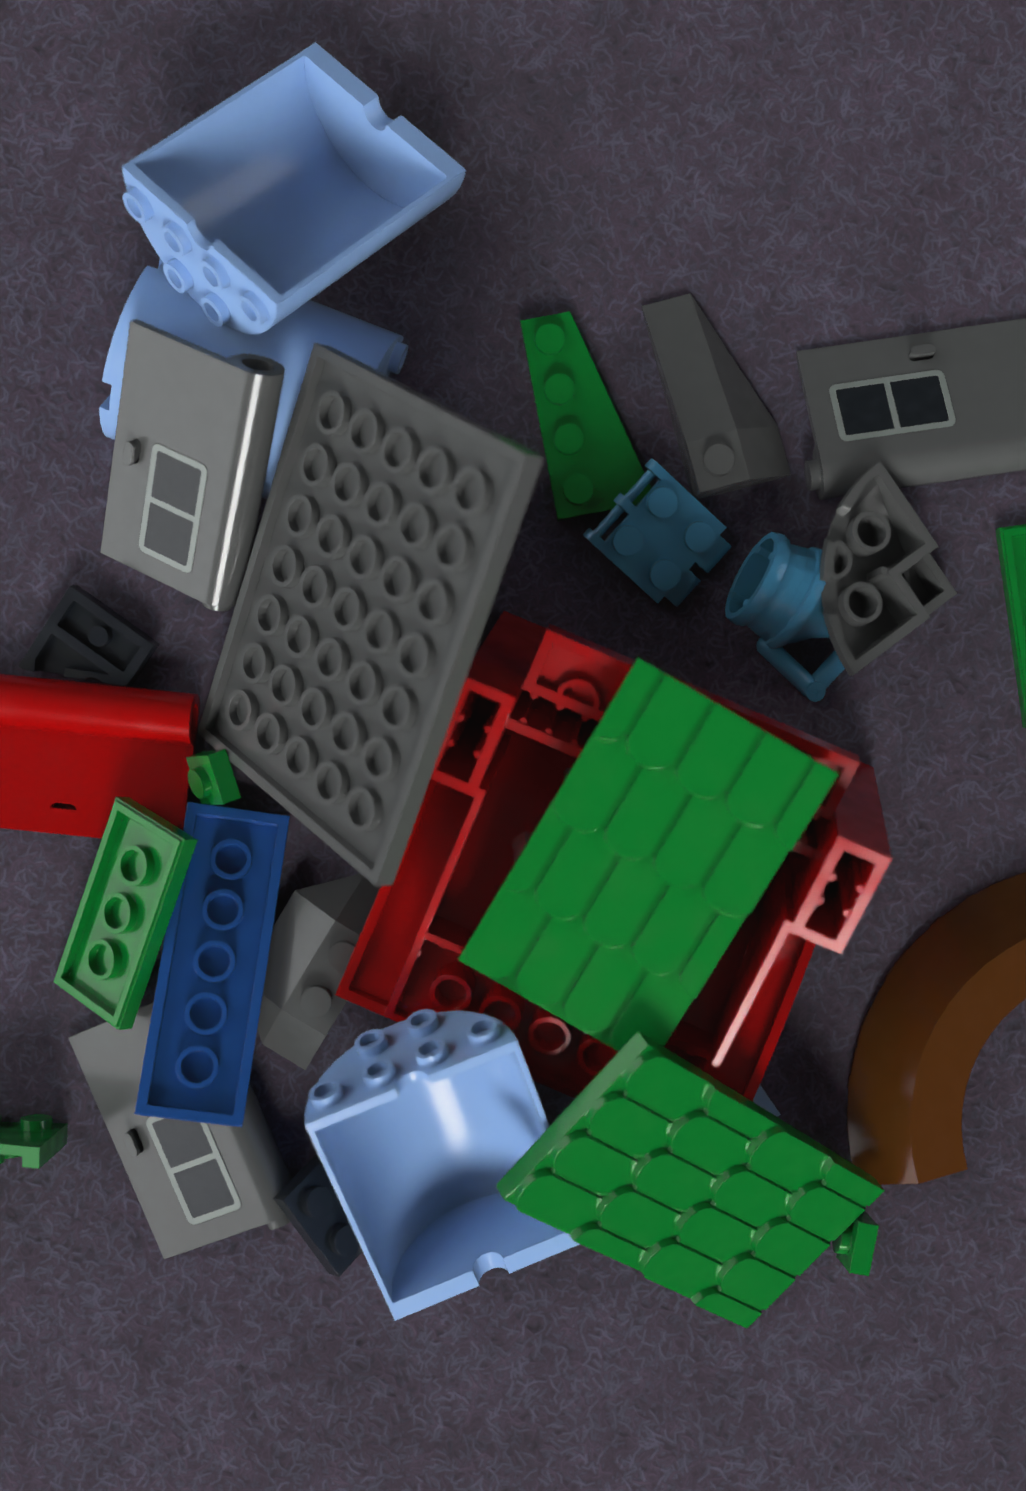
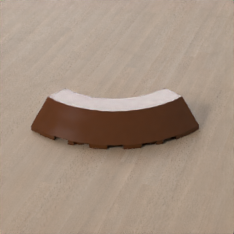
(928, 1033)

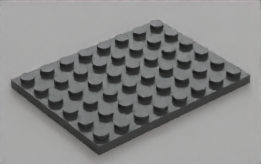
(364, 604)

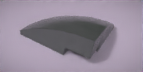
(877, 571)

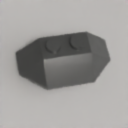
(307, 963)

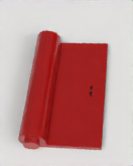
(87, 748)

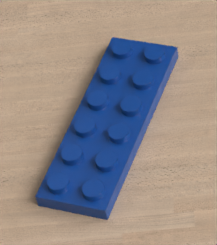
(214, 968)

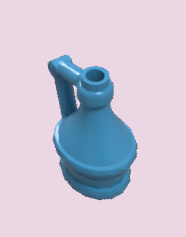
(782, 604)

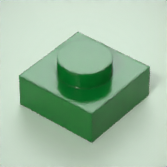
(212, 777)
(857, 1245)

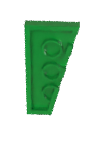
(579, 427)

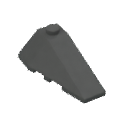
(715, 413)

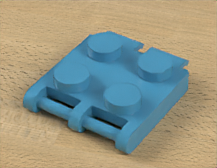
(661, 537)

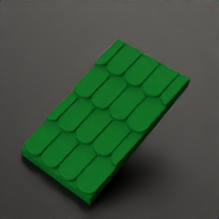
(646, 861)
(688, 1183)

